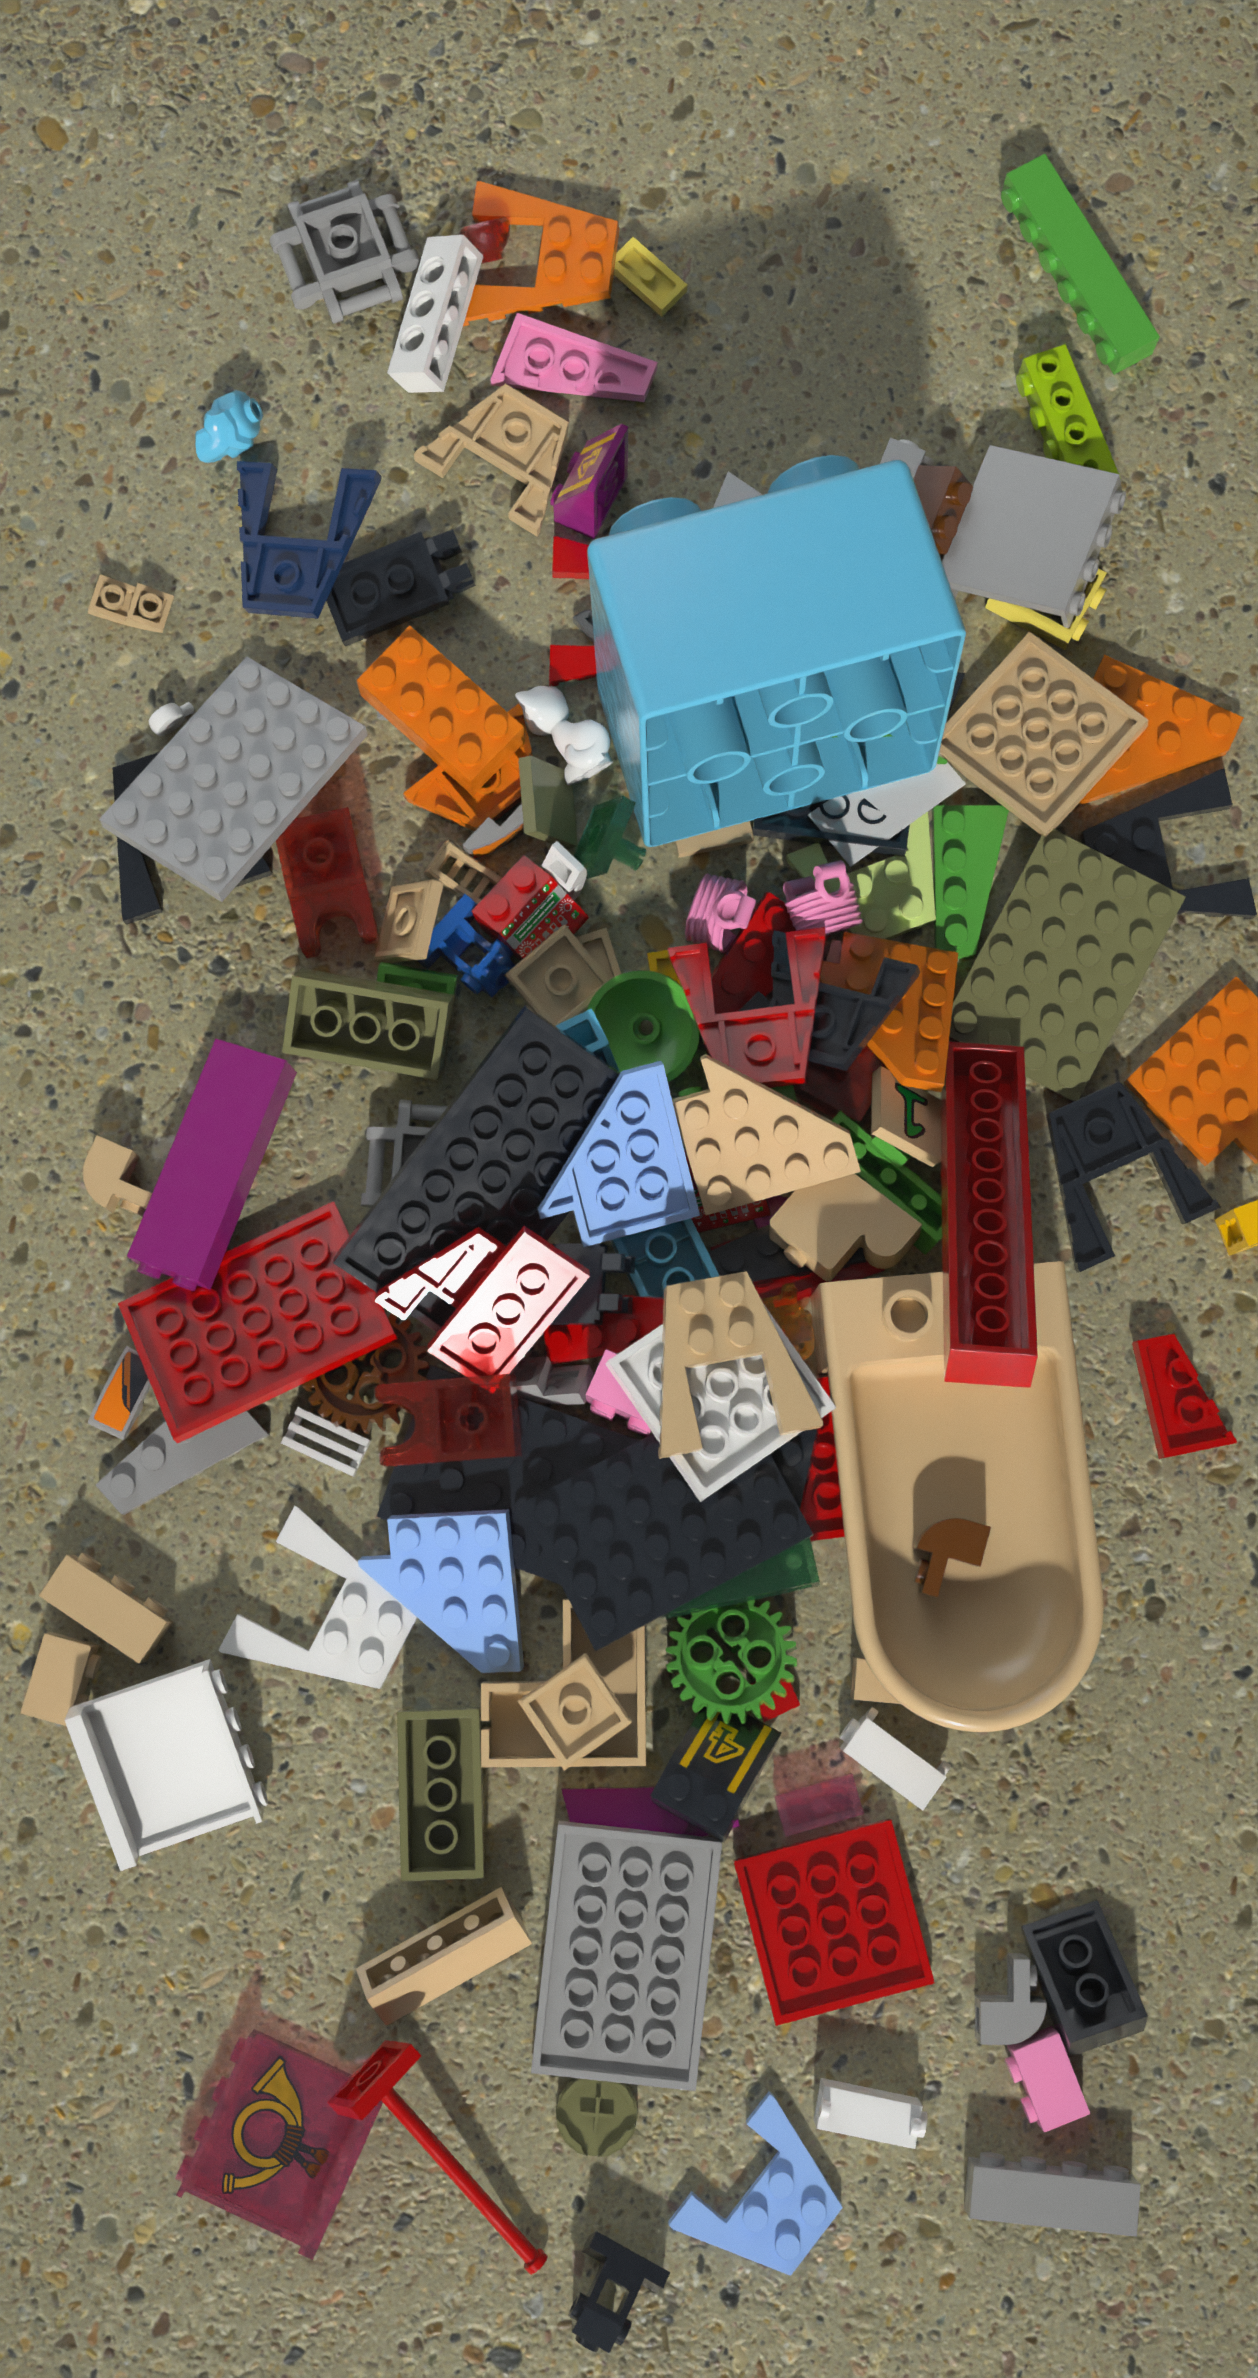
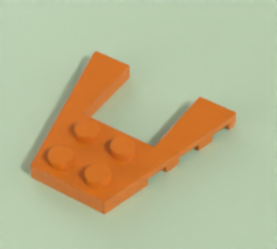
(573, 258)

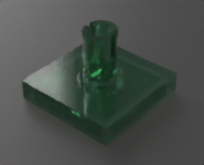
(604, 841)

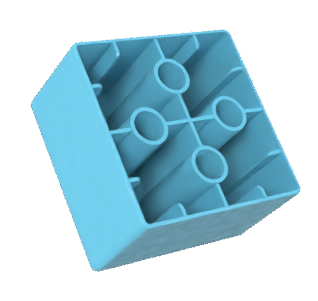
(762, 634)

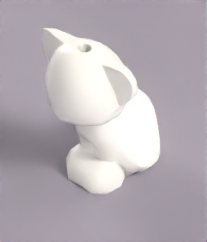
(580, 743)

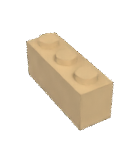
(107, 1606)

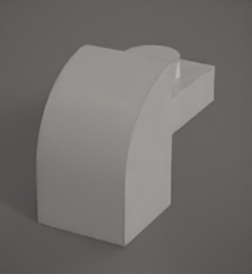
(1011, 2016)

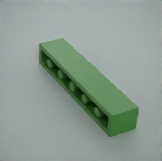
(1079, 264)

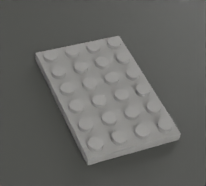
(233, 778)
(626, 1956)

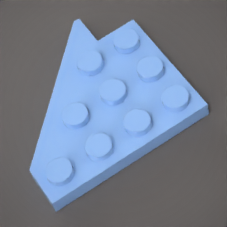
(627, 1165)
(458, 1581)

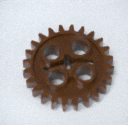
(356, 1410)

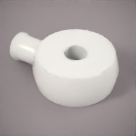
(169, 717)

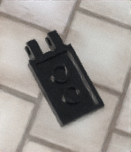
(395, 585)
(590, 1300)

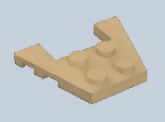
(514, 437)

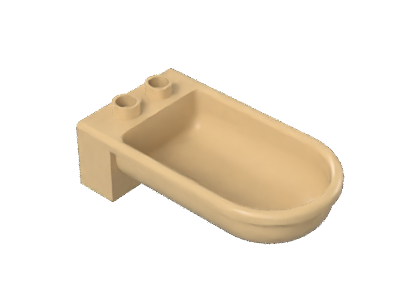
(924, 1450)

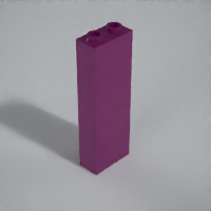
(211, 1165)

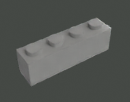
(1052, 2195)

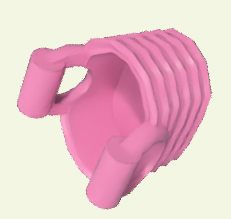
(819, 908)
(712, 912)

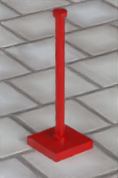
(375, 2083)

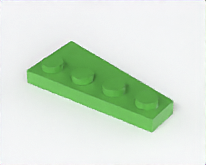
(964, 864)

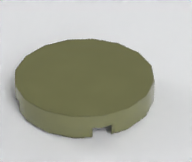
(596, 2116)

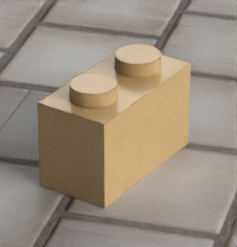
(60, 1677)

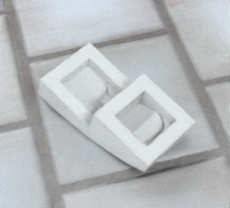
(565, 870)

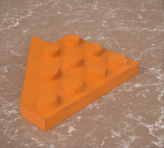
(1179, 731)
(917, 1031)
(1208, 1077)

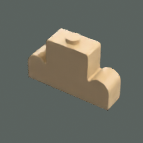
(833, 1219)

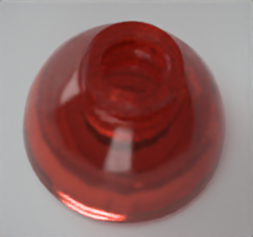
(489, 237)

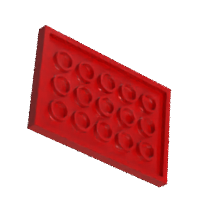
(260, 1330)

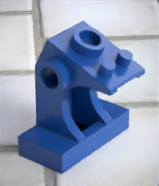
(454, 936)

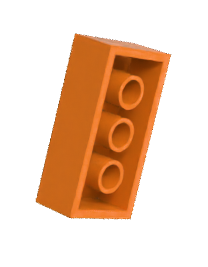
(441, 710)

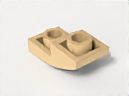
(130, 605)

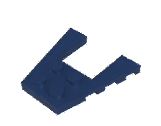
(296, 573)

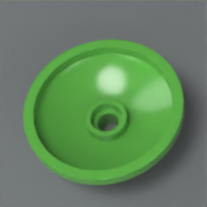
(653, 997)

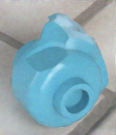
(228, 427)

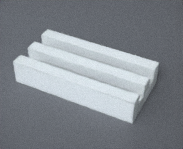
(294, 1427)

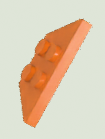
(447, 798)

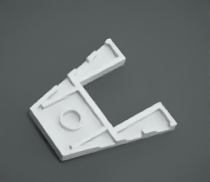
(359, 1632)

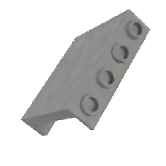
(1033, 532)

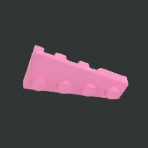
(564, 362)

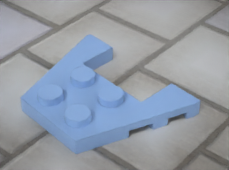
(780, 2211)

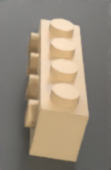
(443, 1956)

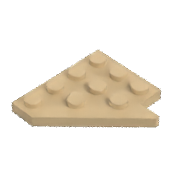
(755, 1141)

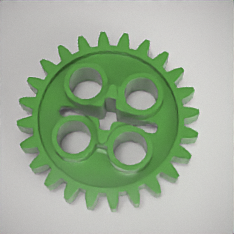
(703, 1679)

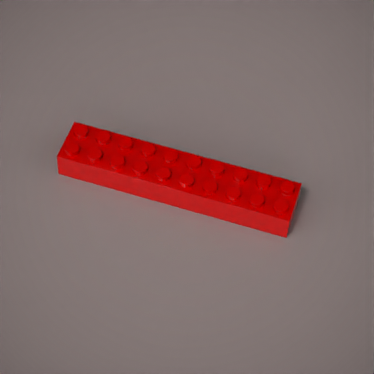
(987, 1218)

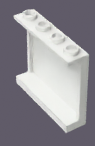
(165, 1761)

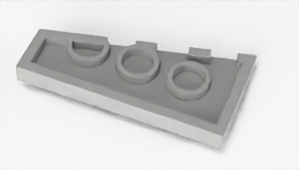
(162, 1463)

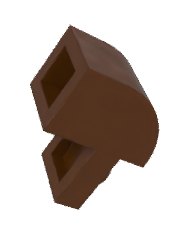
(951, 1539)

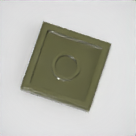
(547, 802)

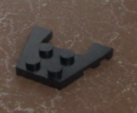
(843, 1017)

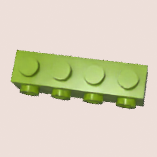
(1063, 410)

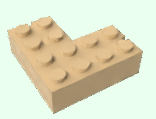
(517, 1743)

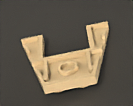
(715, 1324)

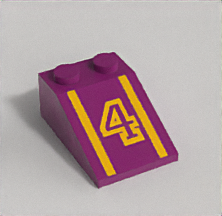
(593, 482)

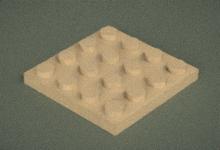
(1039, 734)

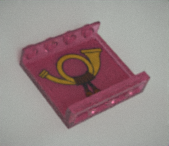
(276, 2143)

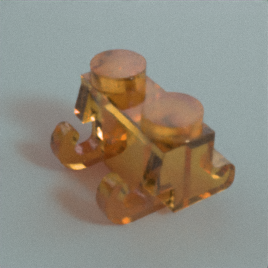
(792, 1319)

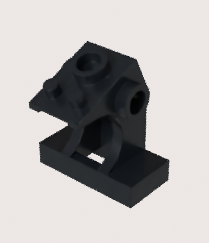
(594, 2323)

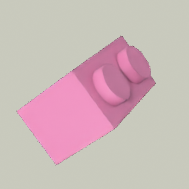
(1047, 2079)

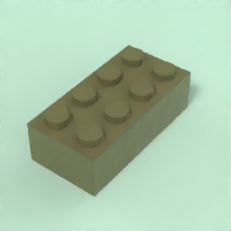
(368, 1023)
(441, 1794)

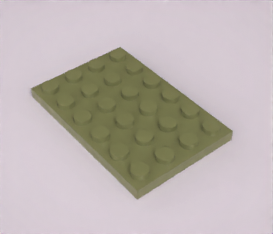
(1064, 961)

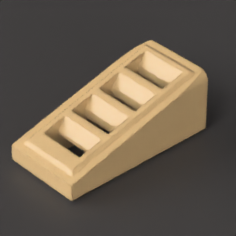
(461, 858)

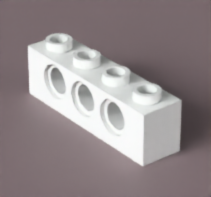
(435, 314)

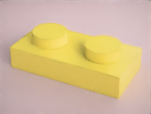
(648, 277)

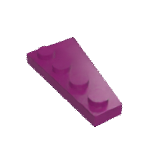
(624, 1809)

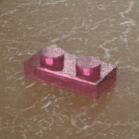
(818, 1804)

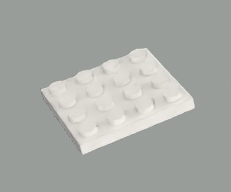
(729, 1406)

